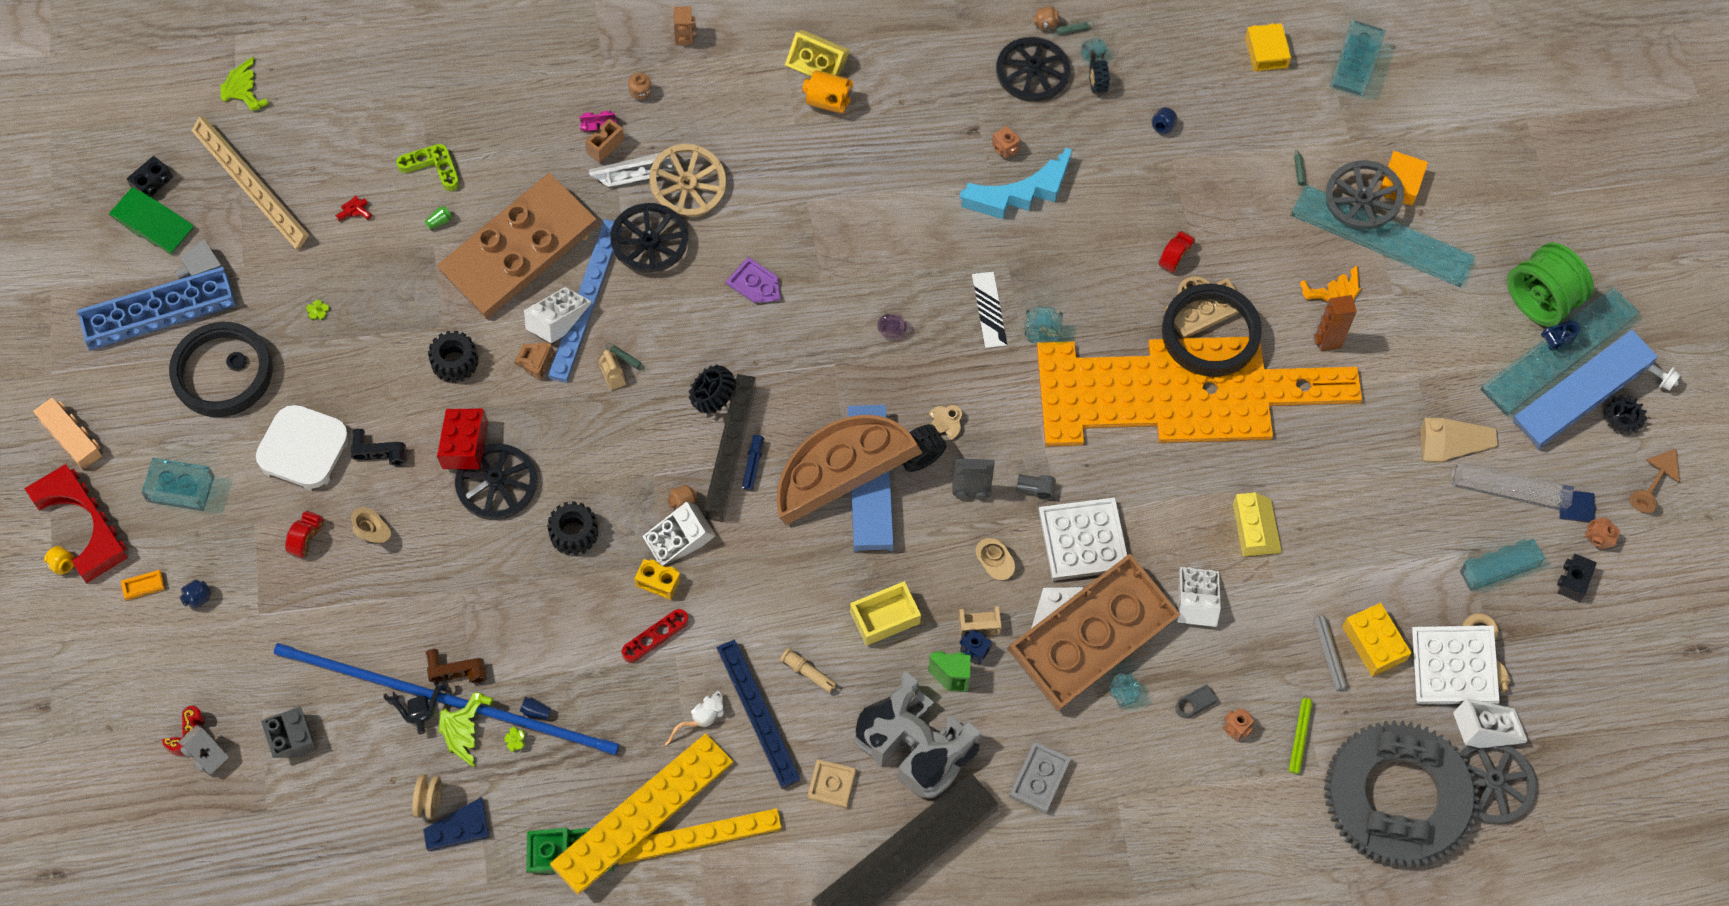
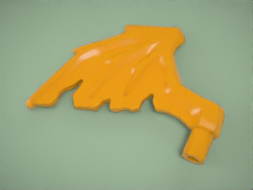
(1335, 289)

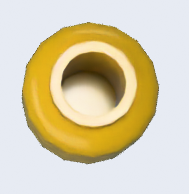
(59, 560)

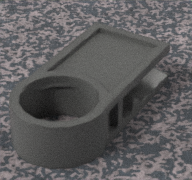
(1199, 699)

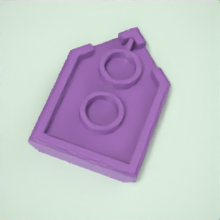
(755, 282)

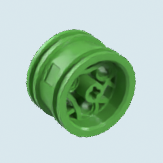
(1550, 284)

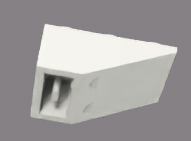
(555, 314)
(679, 534)
(1198, 596)

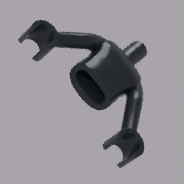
(419, 708)

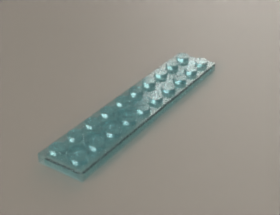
(1389, 240)
(1542, 366)

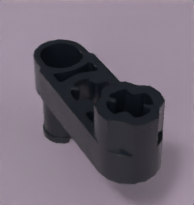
(389, 450)

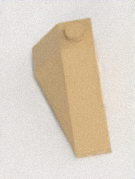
(1450, 439)

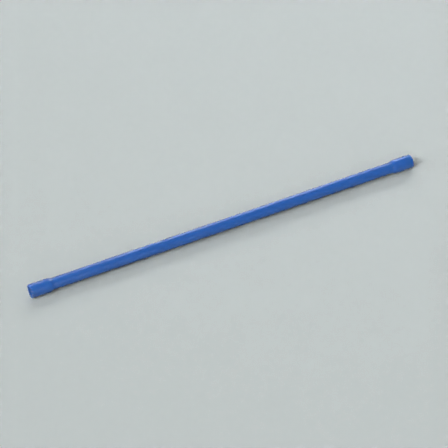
(600, 744)

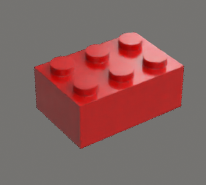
(462, 438)

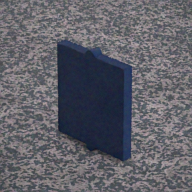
(1581, 508)

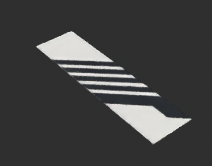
(989, 309)

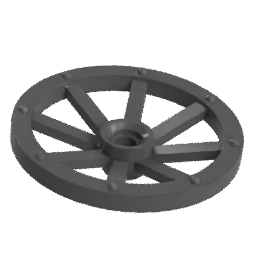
(1364, 192)
(1495, 786)

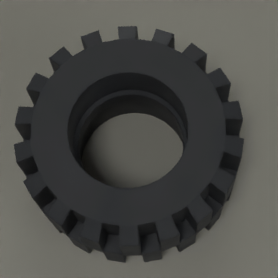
(456, 369)
(931, 445)
(572, 514)

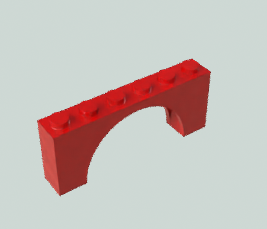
(103, 549)

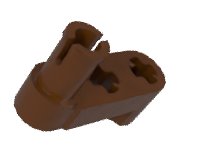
(472, 668)

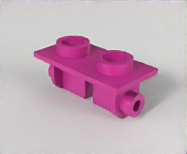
(591, 120)

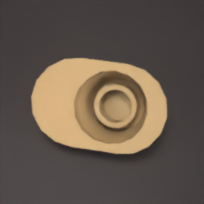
(369, 526)
(995, 558)

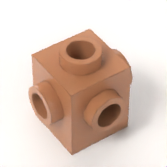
(1006, 142)
(1602, 533)
(1238, 724)

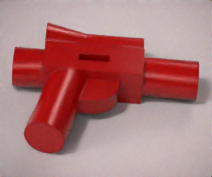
(354, 208)

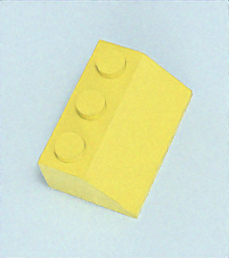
(815, 53)
(1256, 524)

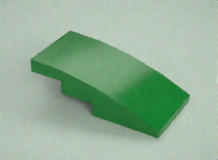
(151, 220)
(547, 845)

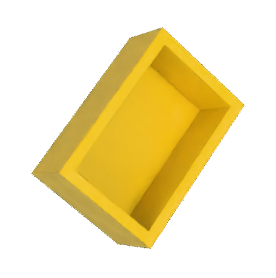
(1376, 639)

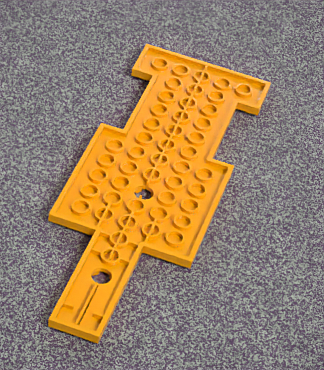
(1166, 395)

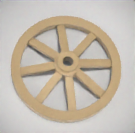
(687, 177)

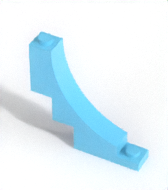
(995, 199)

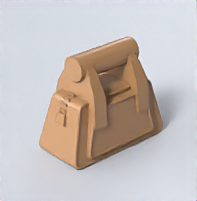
(537, 360)

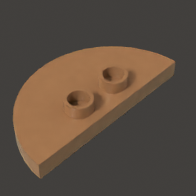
(839, 461)

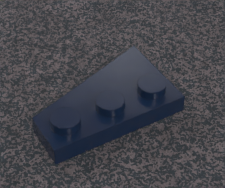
(459, 827)

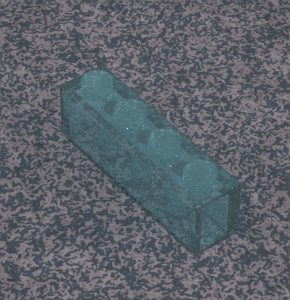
(1501, 564)

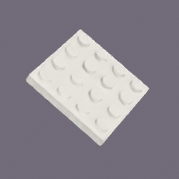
(1082, 538)
(1455, 664)

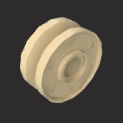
(426, 796)

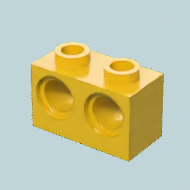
(655, 582)

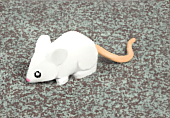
(704, 713)

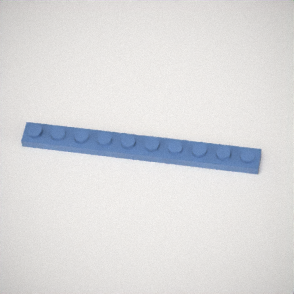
(590, 290)

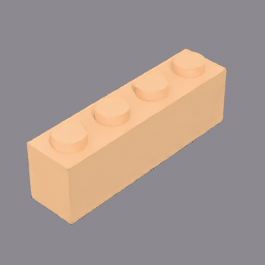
(67, 433)

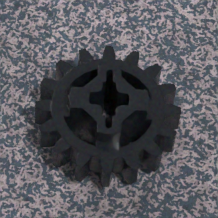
(1625, 414)

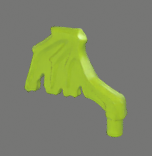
(238, 86)
(458, 728)

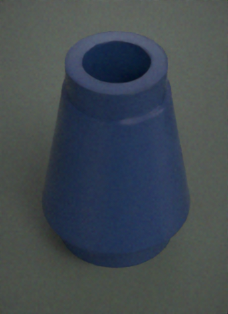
(534, 708)

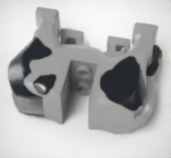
(933, 756)

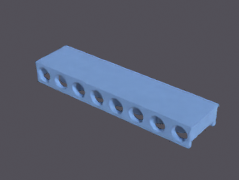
(156, 308)
(1585, 389)
(872, 502)

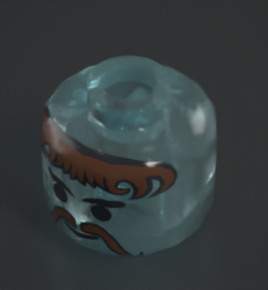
(1094, 50)

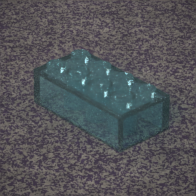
(1357, 58)

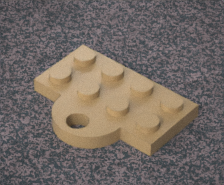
(1201, 313)

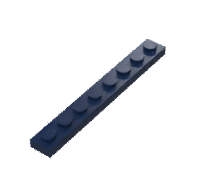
(758, 714)

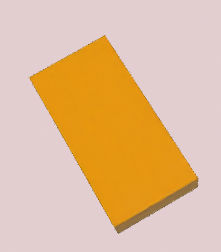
(142, 585)

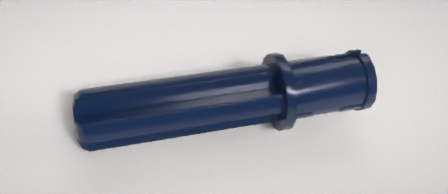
(753, 462)

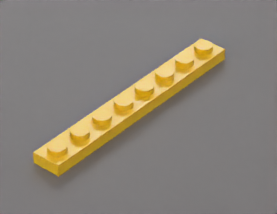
(704, 835)

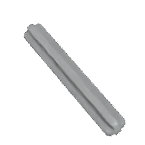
(1330, 653)

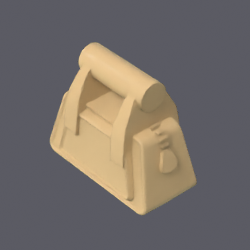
(612, 370)

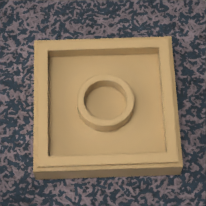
(831, 784)

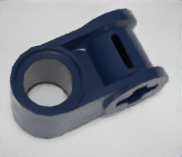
(1558, 336)

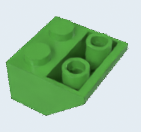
(951, 670)

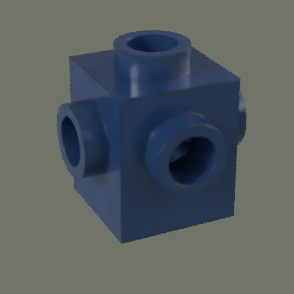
(975, 645)

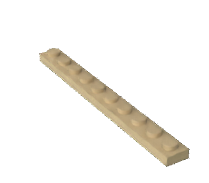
(250, 183)

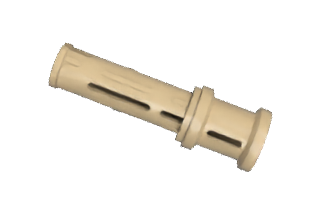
(800, 665)

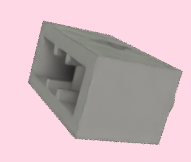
(213, 755)

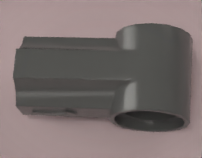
(1041, 486)

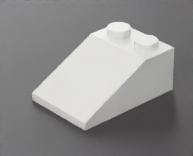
(1488, 724)

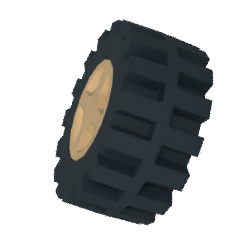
(1099, 76)

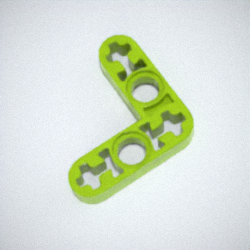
(432, 159)

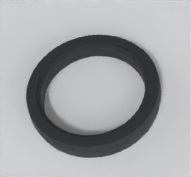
(1220, 293)
(202, 335)

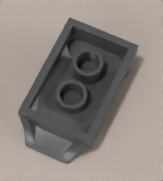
(972, 478)

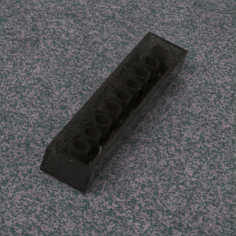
(912, 847)

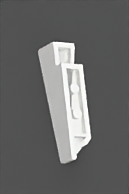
(629, 170)

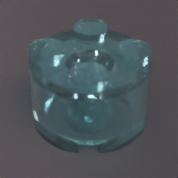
(1043, 324)

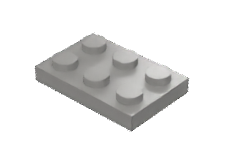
(1040, 777)

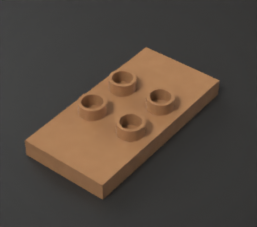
(517, 245)
(1093, 632)

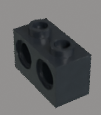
(152, 174)

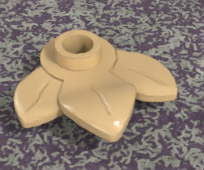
(944, 422)

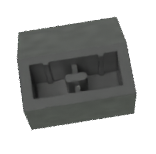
(289, 734)

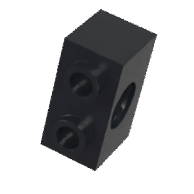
(1583, 569)

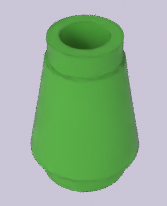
(438, 217)

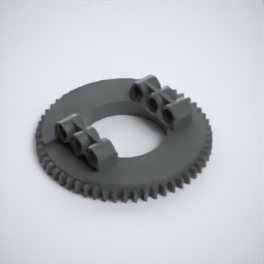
(1396, 836)

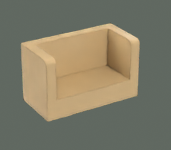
(986, 622)

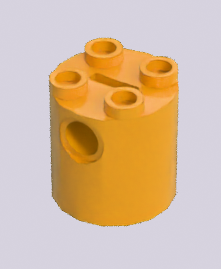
(827, 91)

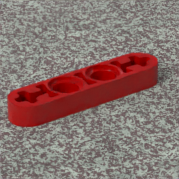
(652, 633)

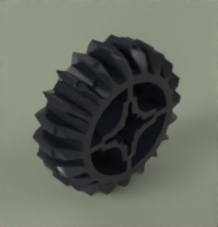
(712, 389)

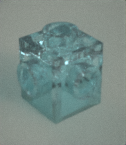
(1125, 689)

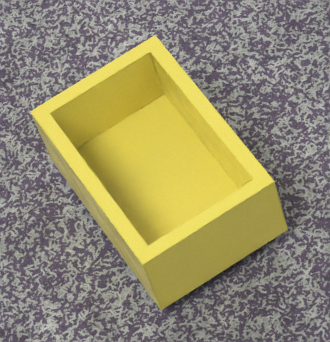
(885, 613)

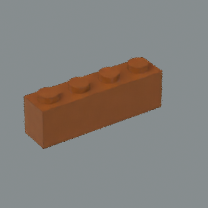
(1335, 323)

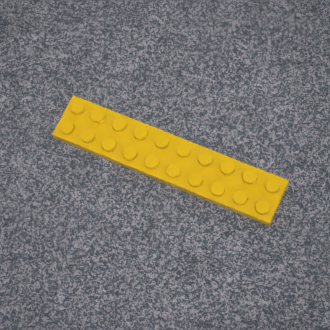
(641, 814)

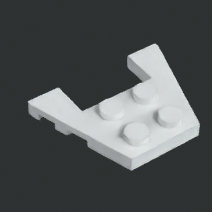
(1052, 599)

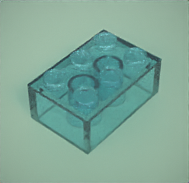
(178, 484)

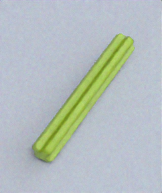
(1300, 736)

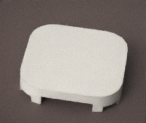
(302, 446)

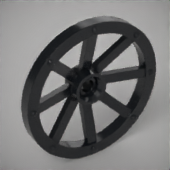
(1032, 67)
(649, 235)
(498, 483)

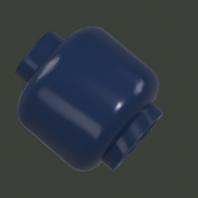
(1164, 120)
(195, 594)

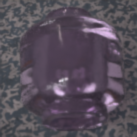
(891, 325)

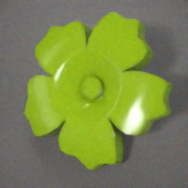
(317, 310)
(514, 739)

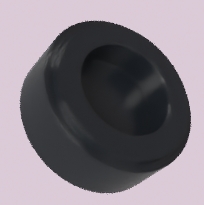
(236, 361)

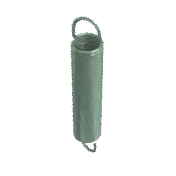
(1072, 28)
(1299, 169)
(626, 357)

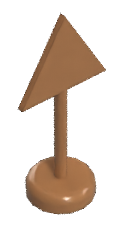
(1666, 463)

